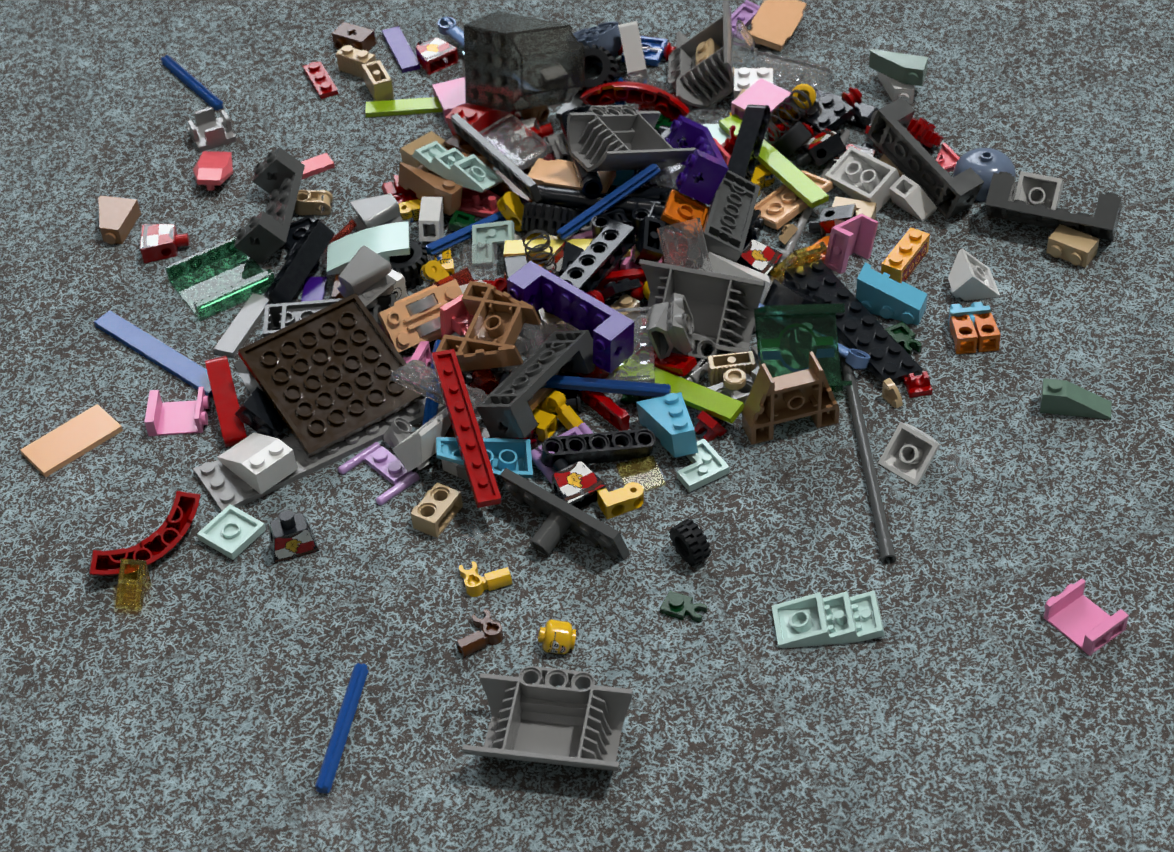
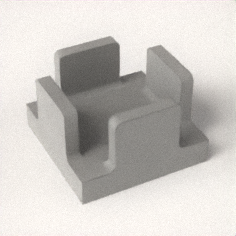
(210, 132)

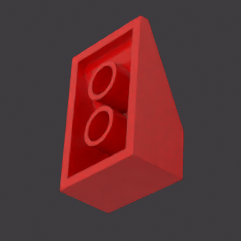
(477, 116)

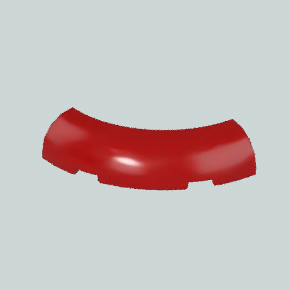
(636, 94)
(157, 544)

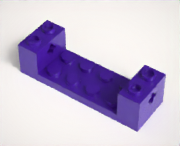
(704, 167)
(609, 329)

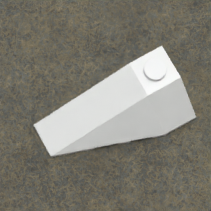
(421, 444)

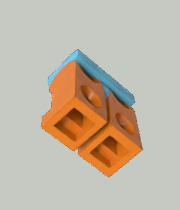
(973, 328)

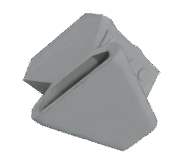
(376, 211)
(366, 277)
(671, 326)

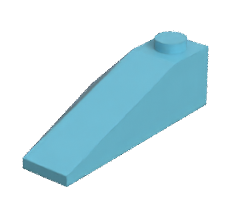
(502, 453)

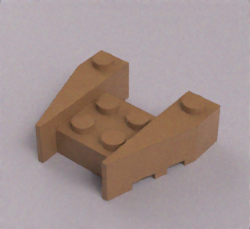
(429, 184)
(493, 329)
(788, 399)

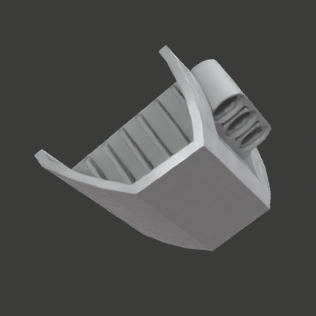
(713, 77)
(619, 140)
(719, 304)
(553, 722)

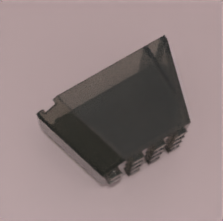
(521, 62)

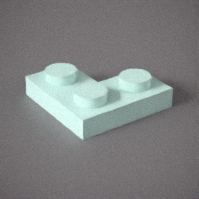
(493, 232)
(705, 468)

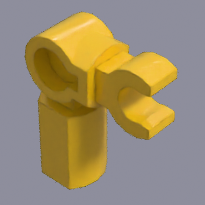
(557, 403)
(490, 581)

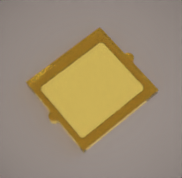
(641, 471)

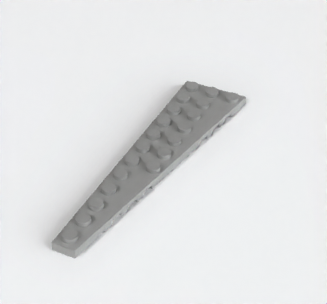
(228, 488)

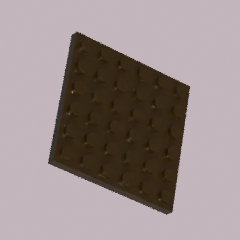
(329, 374)

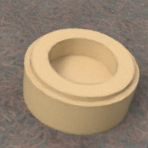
(734, 379)

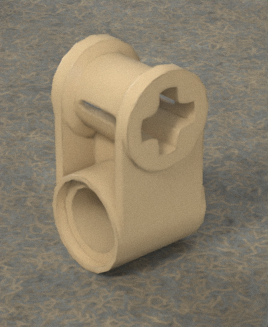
(310, 202)

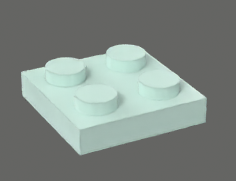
(231, 531)

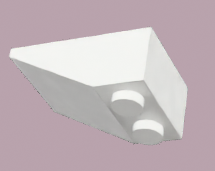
(863, 177)
(260, 461)

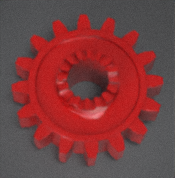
(924, 132)

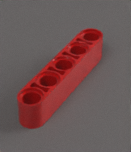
(225, 400)

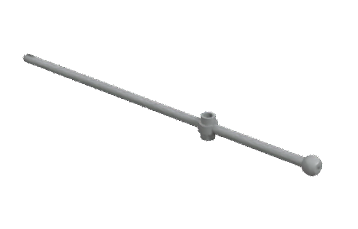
(803, 220)

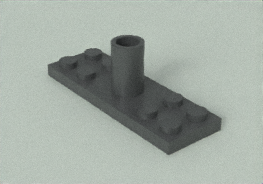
(561, 518)

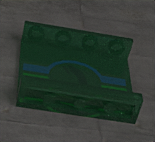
(217, 279)
(792, 331)

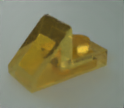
(132, 583)

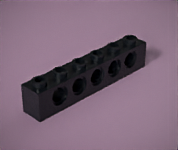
(600, 256)

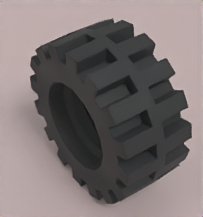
(690, 542)

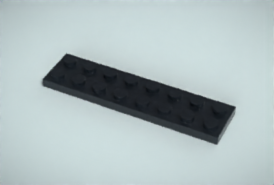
(857, 325)

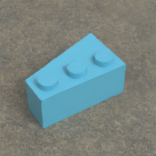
(669, 422)

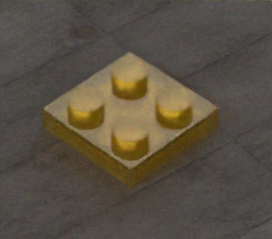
(799, 258)

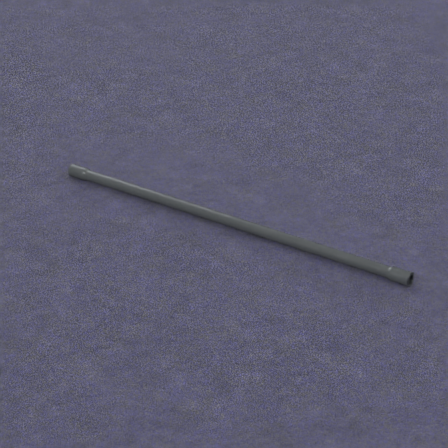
(885, 543)

